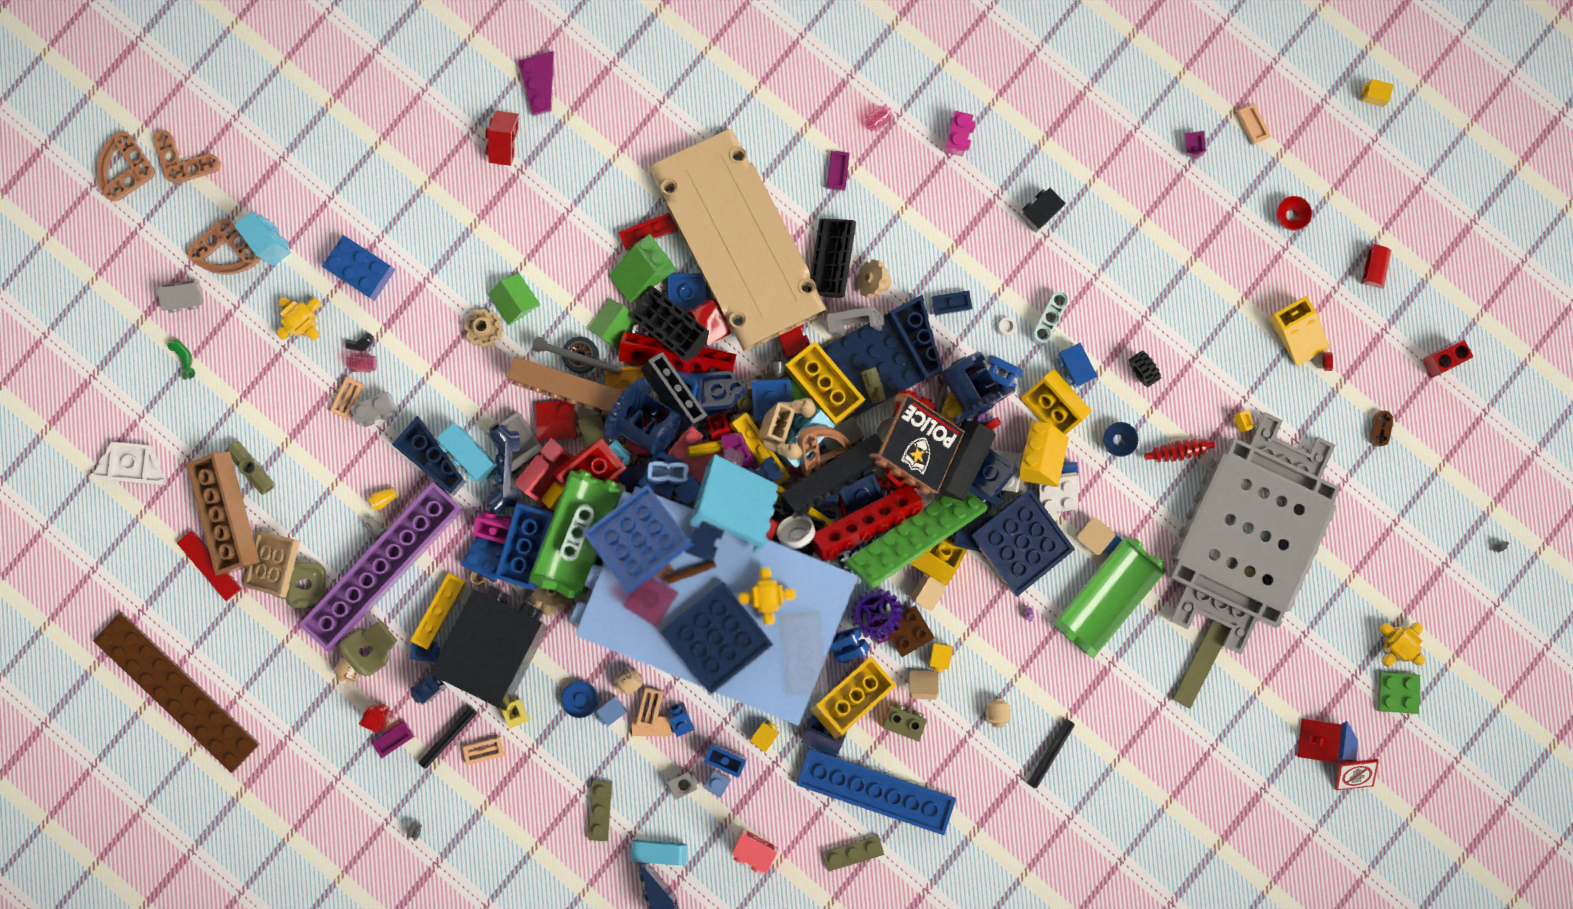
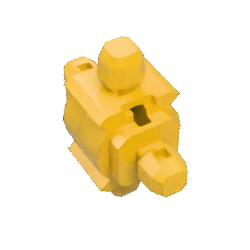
(298, 318)
(766, 596)
(1402, 644)

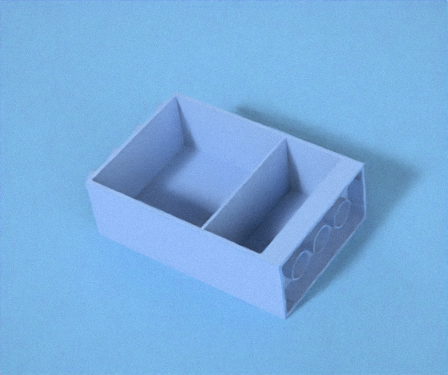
(763, 681)

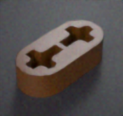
(1376, 428)

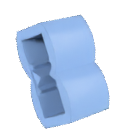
(673, 473)

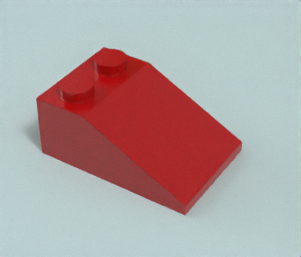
(595, 459)

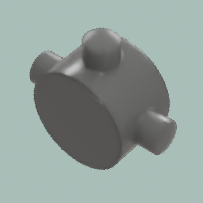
(1500, 546)

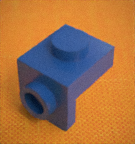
(422, 654)
(679, 719)

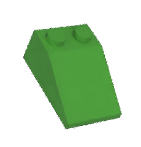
(641, 269)

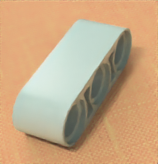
(1056, 311)
(577, 541)

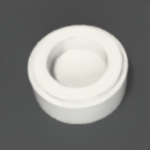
(1007, 326)

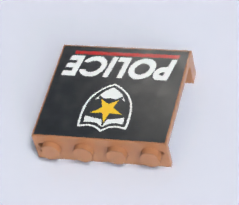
(919, 445)

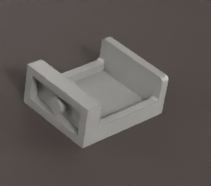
(838, 320)
(529, 445)

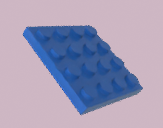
(637, 539)

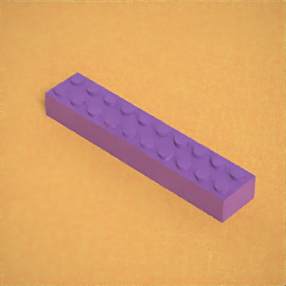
(381, 566)

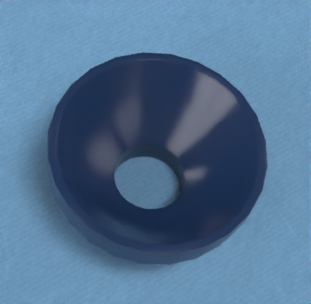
(1130, 439)

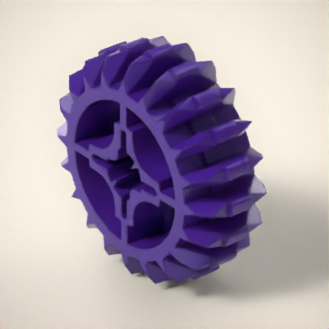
(880, 607)

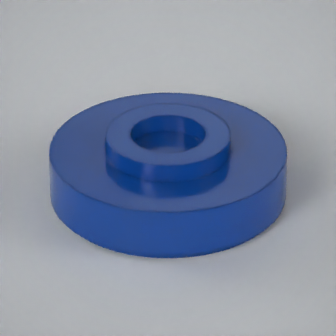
(580, 699)

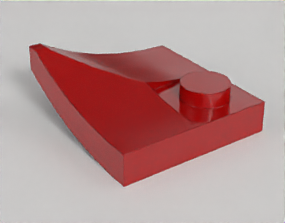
(555, 420)

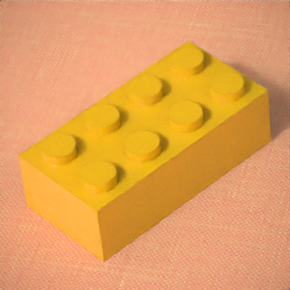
(824, 383)
(853, 697)

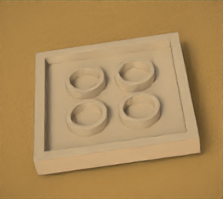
(276, 564)

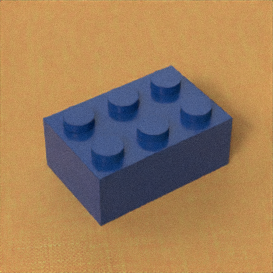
(358, 267)

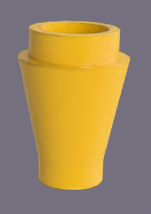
(382, 498)

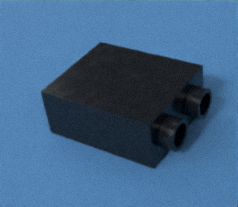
(490, 647)

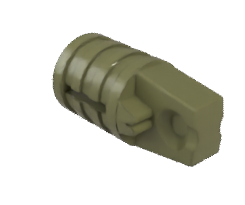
(873, 385)

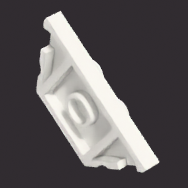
(129, 464)

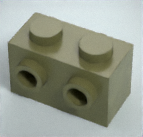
(904, 723)

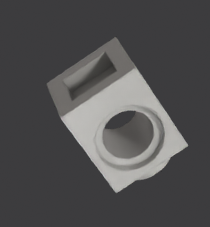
(676, 790)

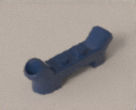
(505, 495)

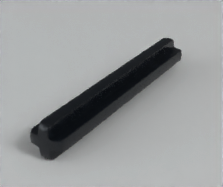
(447, 737)
(1051, 753)

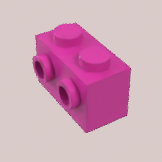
(959, 132)
(492, 526)

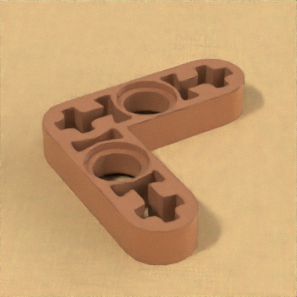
(177, 165)

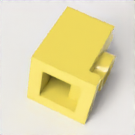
(513, 719)

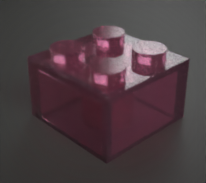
(651, 601)

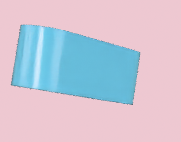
(658, 852)

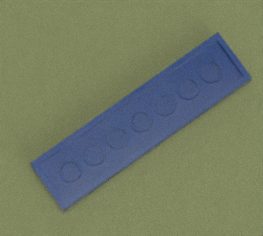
(876, 791)

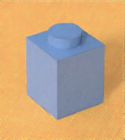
(611, 711)
(717, 783)

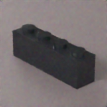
(673, 391)

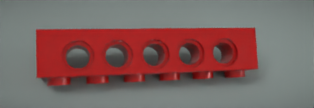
(640, 348)
(866, 523)

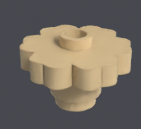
(873, 279)
(490, 334)
(549, 600)

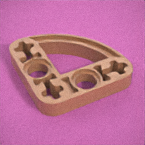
(135, 171)
(222, 237)
(816, 461)

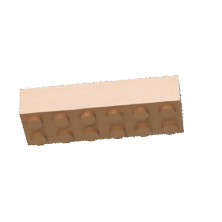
(563, 385)
(222, 513)

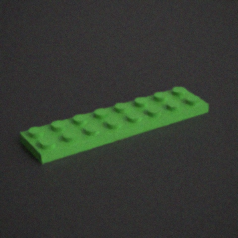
(913, 538)

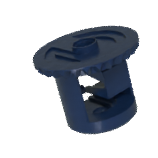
(973, 386)
(627, 419)

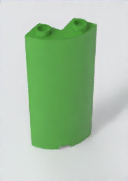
(550, 568)
(1110, 596)

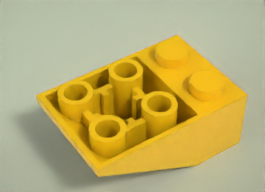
(1300, 330)

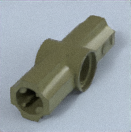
(257, 476)

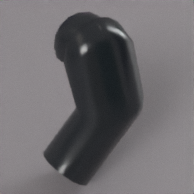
(362, 344)

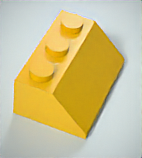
(1056, 402)
(1043, 454)
(941, 561)

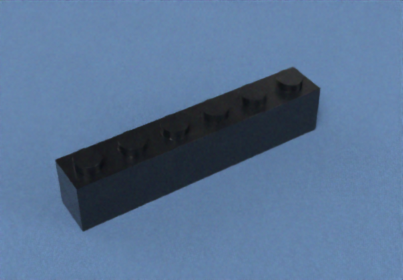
(831, 478)

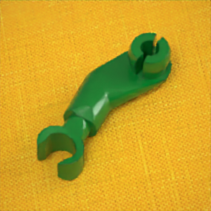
(185, 355)

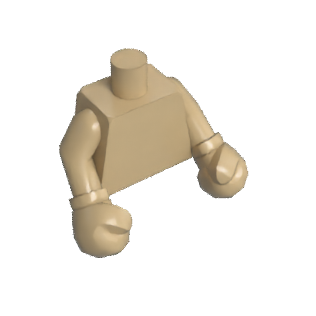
(777, 424)

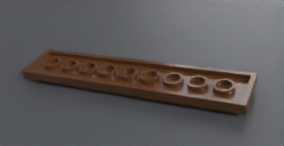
(176, 692)

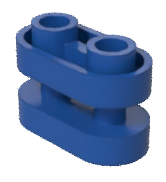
(1011, 370)
(848, 645)

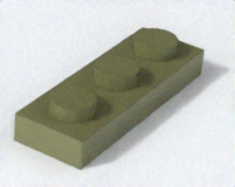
(600, 810)
(853, 853)

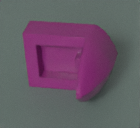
(1195, 144)

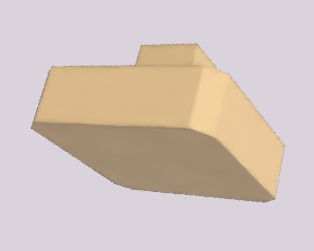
(1095, 536)
(928, 592)
(923, 685)

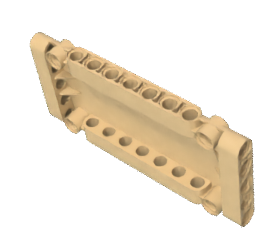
(738, 239)

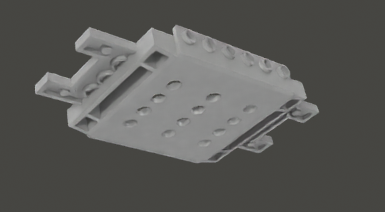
(1228, 593)

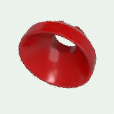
(1300, 207)

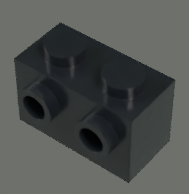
(1043, 209)

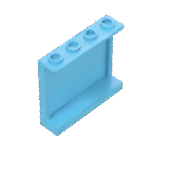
(735, 501)

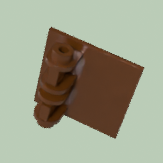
(911, 633)

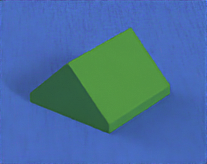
(513, 298)
(612, 323)

